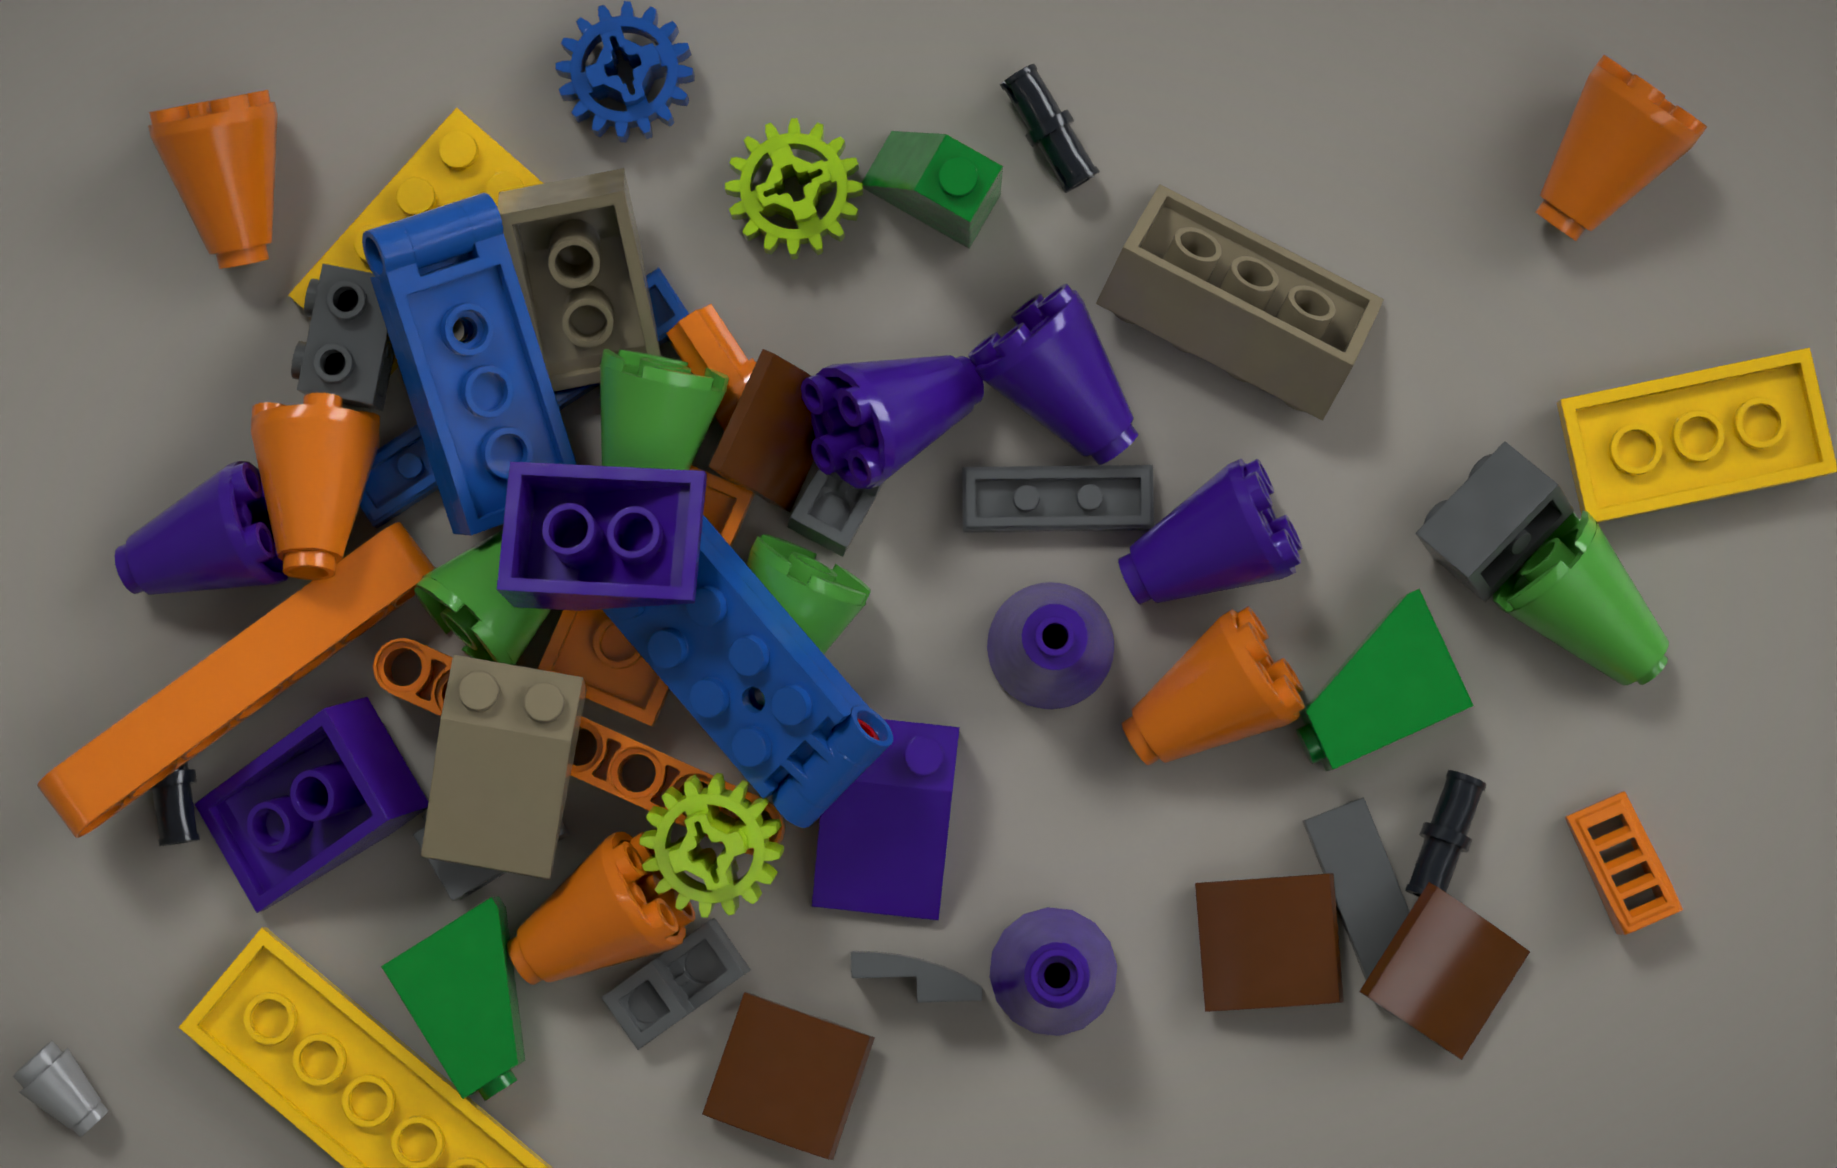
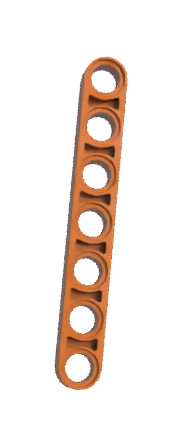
(235, 681)
(612, 747)

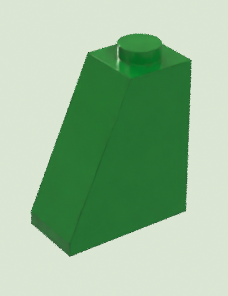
(936, 182)
(1384, 689)
(466, 998)

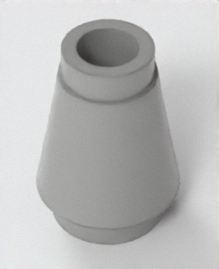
(61, 1089)

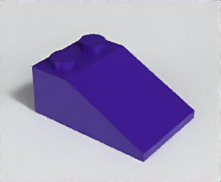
(600, 536)
(311, 802)
(889, 829)

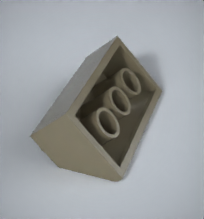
(1240, 302)

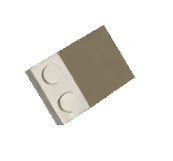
(580, 272)
(502, 766)

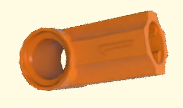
(707, 343)

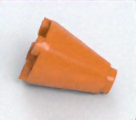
(1613, 148)
(224, 171)
(313, 477)
(1216, 694)
(600, 916)

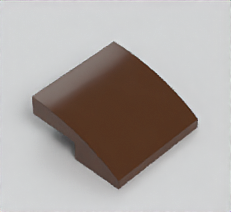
(769, 434)
(1269, 942)
(1445, 971)
(788, 1076)

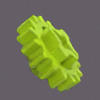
(767, 198)
(686, 853)

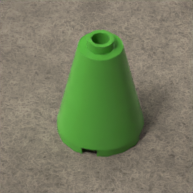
(655, 410)
(814, 595)
(466, 601)
(1587, 603)

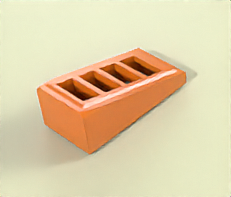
(1655, 876)

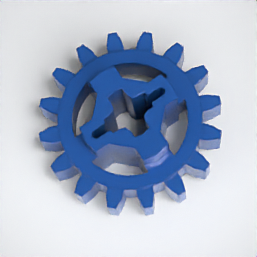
(602, 78)

